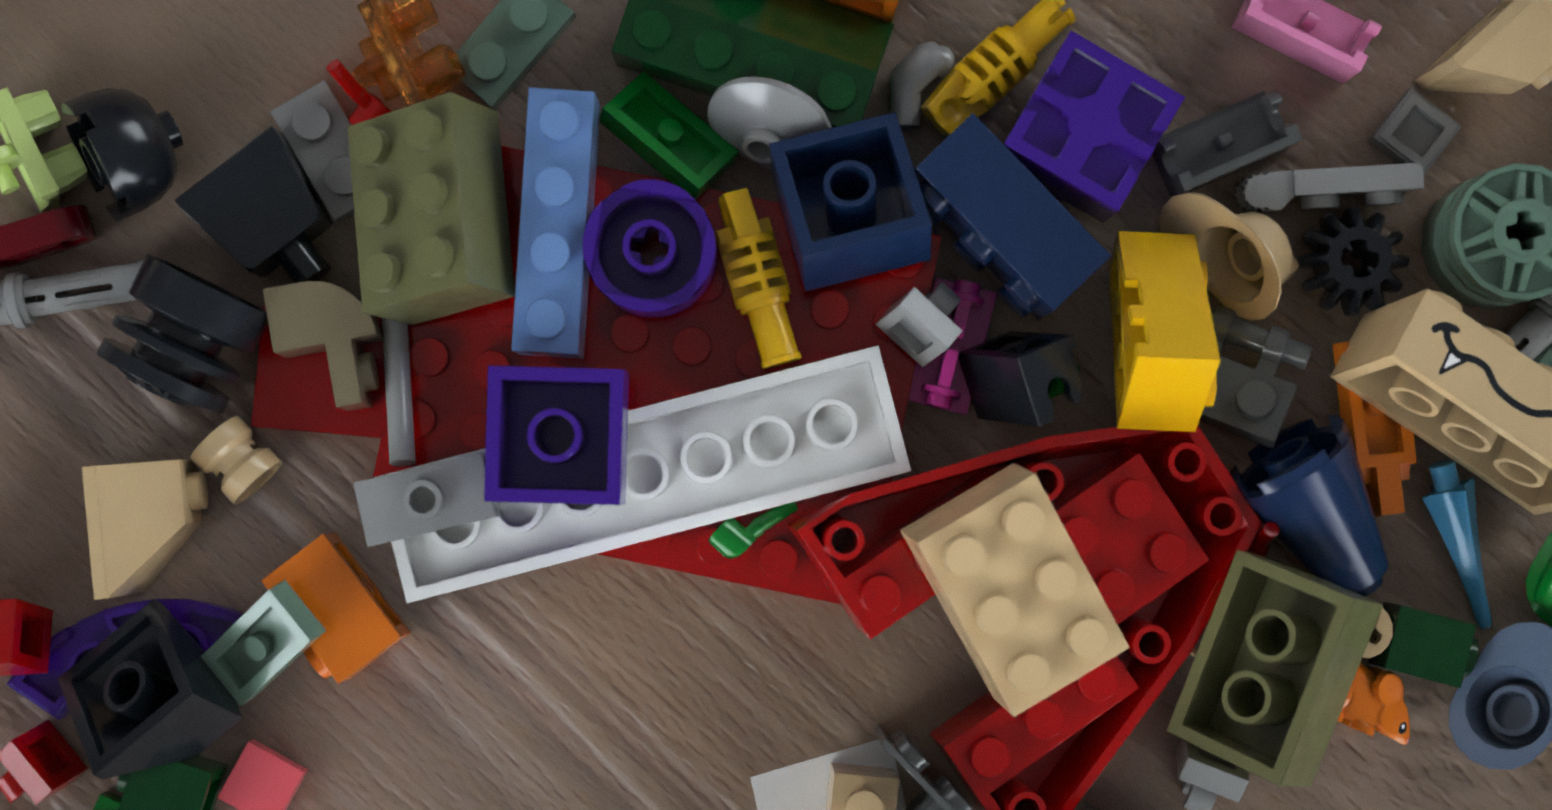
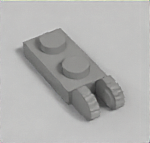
(1324, 186)

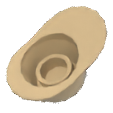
(1243, 252)

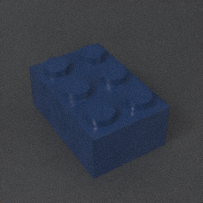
(1007, 220)

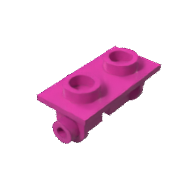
(942, 380)

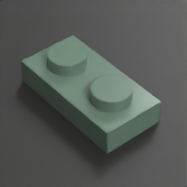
(510, 45)
(263, 643)

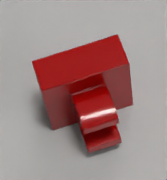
(38, 764)

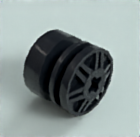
(183, 335)

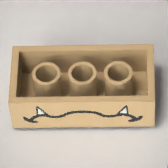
(1458, 391)

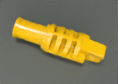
(995, 66)
(756, 277)

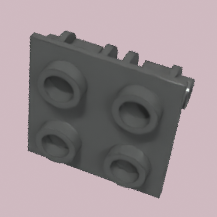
(936, 795)

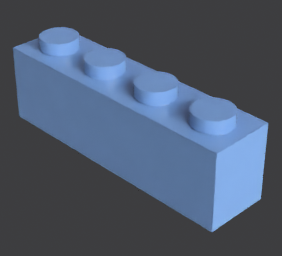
(553, 218)

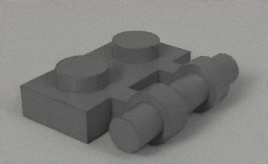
(1250, 399)

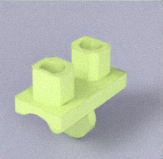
(45, 173)

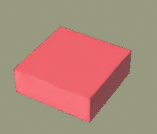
(262, 779)

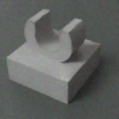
(921, 323)
(1207, 777)

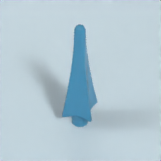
(1455, 515)

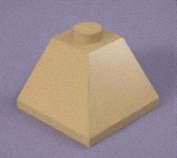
(1498, 53)
(139, 520)

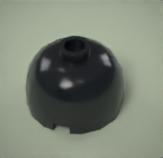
(124, 147)

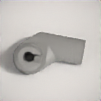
(912, 75)

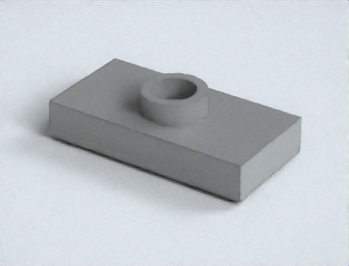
(423, 499)

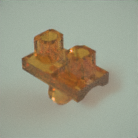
(396, 57)

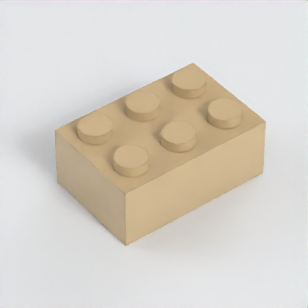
(1015, 588)

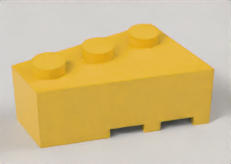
(1161, 332)

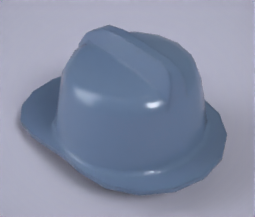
(1506, 702)

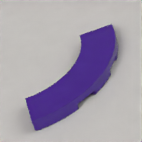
(201, 619)

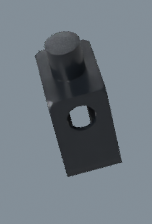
(262, 209)

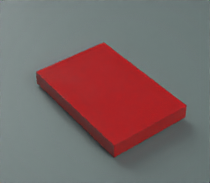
(300, 395)

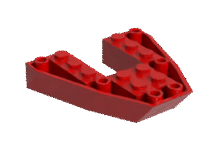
(1156, 535)

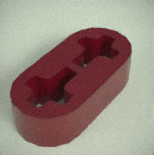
(45, 235)

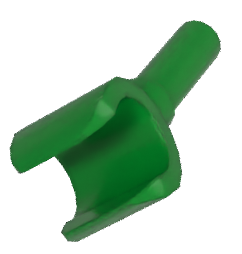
(734, 539)

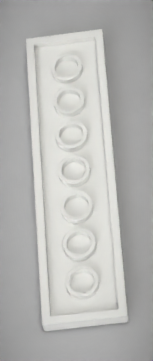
(686, 469)

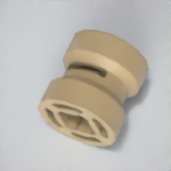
(231, 454)

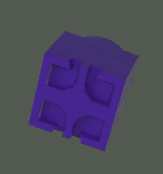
(1091, 126)

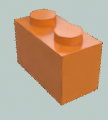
(345, 602)

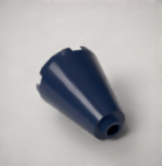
(1319, 502)

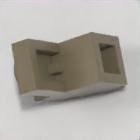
(327, 318)

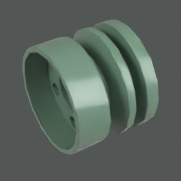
(1468, 240)

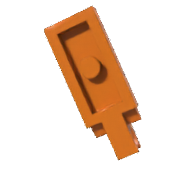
(1381, 446)

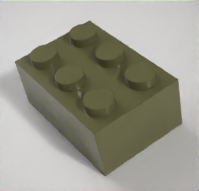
(430, 210)
(1274, 669)

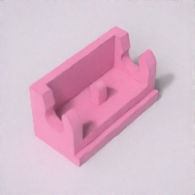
(1310, 34)

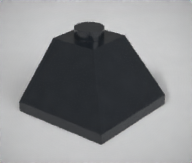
(146, 696)

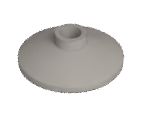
(760, 112)

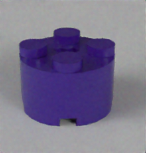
(629, 219)

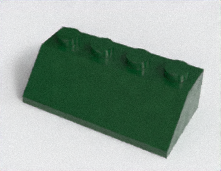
(804, 43)

